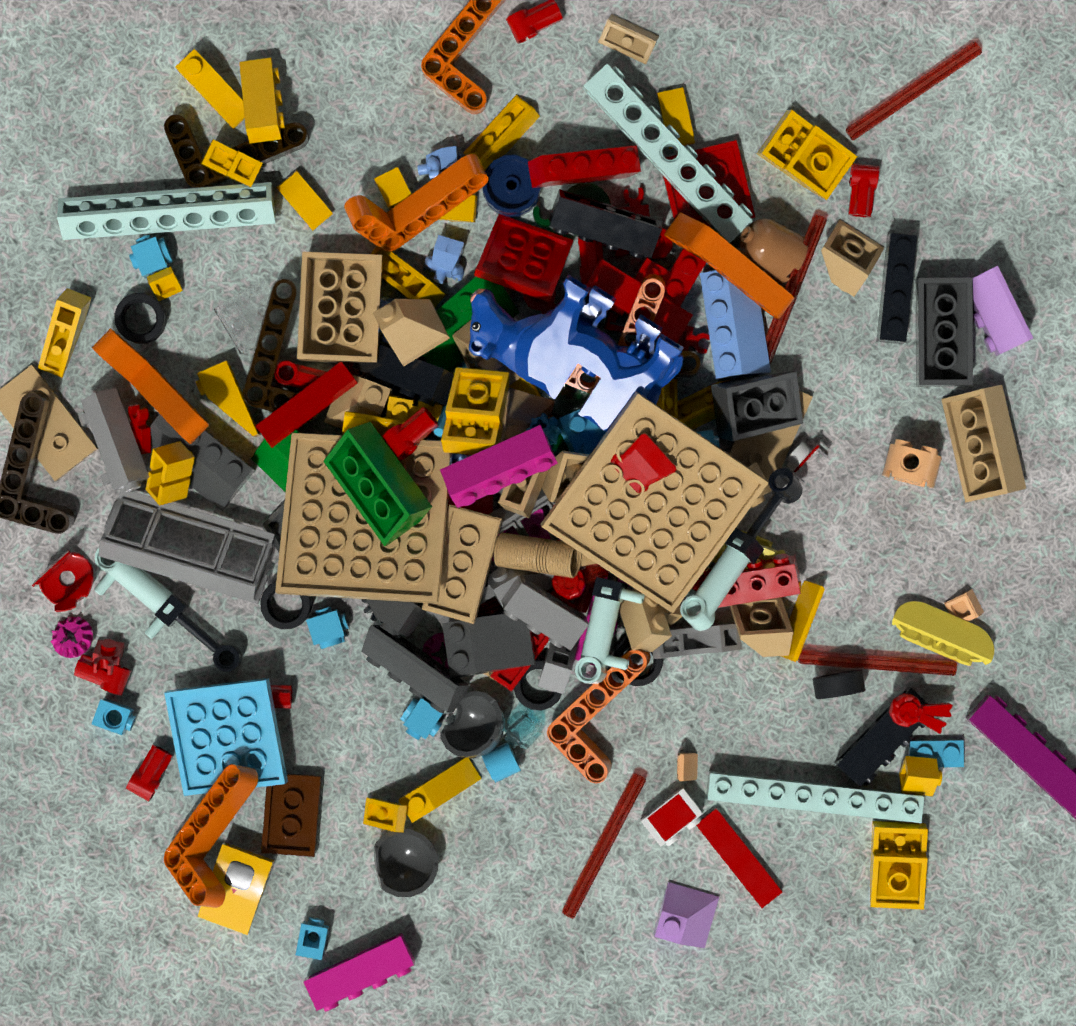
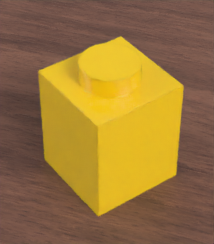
(392, 187)
(919, 776)

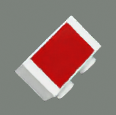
(671, 817)

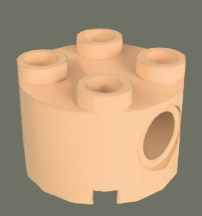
(926, 471)

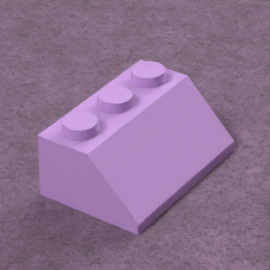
(997, 313)

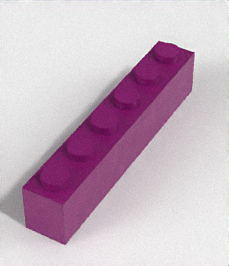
(1026, 750)

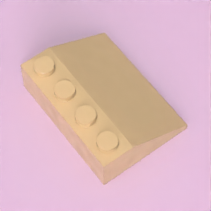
(338, 307)

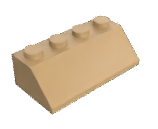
(983, 443)

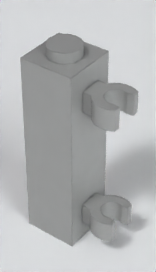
(114, 440)

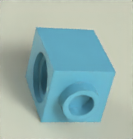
(102, 719)

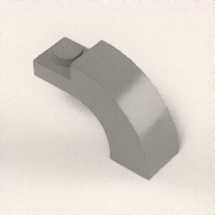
(691, 641)

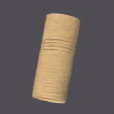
(536, 554)

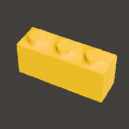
(261, 100)

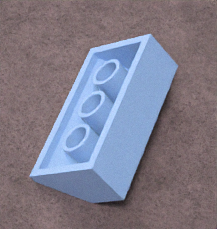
(734, 329)

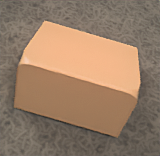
(965, 606)
(687, 766)

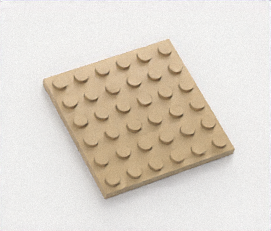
(673, 529)
(332, 548)

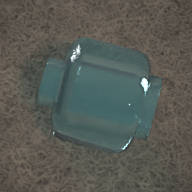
(522, 729)

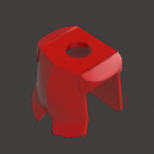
(644, 463)
(63, 596)

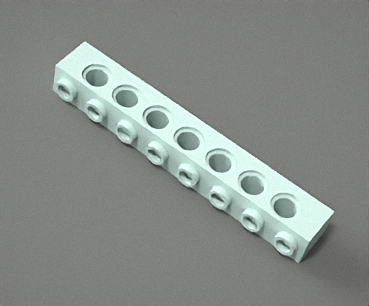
(612, 78)
(166, 211)
(814, 797)

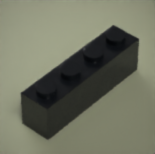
(604, 224)
(896, 288)
(414, 379)
(877, 746)

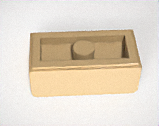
(628, 39)

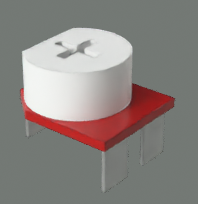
(800, 456)

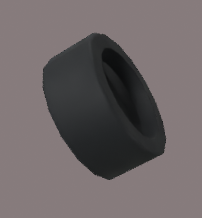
(125, 304)
(266, 610)
(640, 680)
(839, 684)
(534, 704)

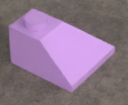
(685, 916)

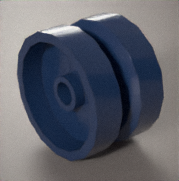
(505, 201)

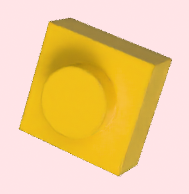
(164, 283)

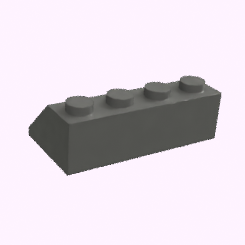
(944, 332)
(216, 469)
(414, 668)

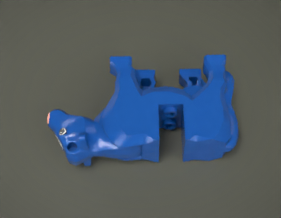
(551, 345)

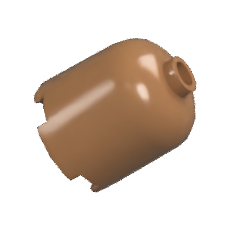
(773, 248)

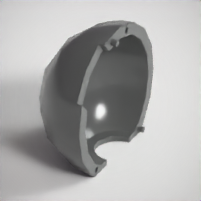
(476, 727)
(405, 863)

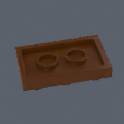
(292, 816)

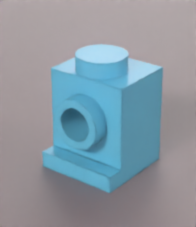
(310, 948)

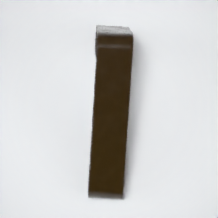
(212, 178)
(270, 356)
(24, 470)

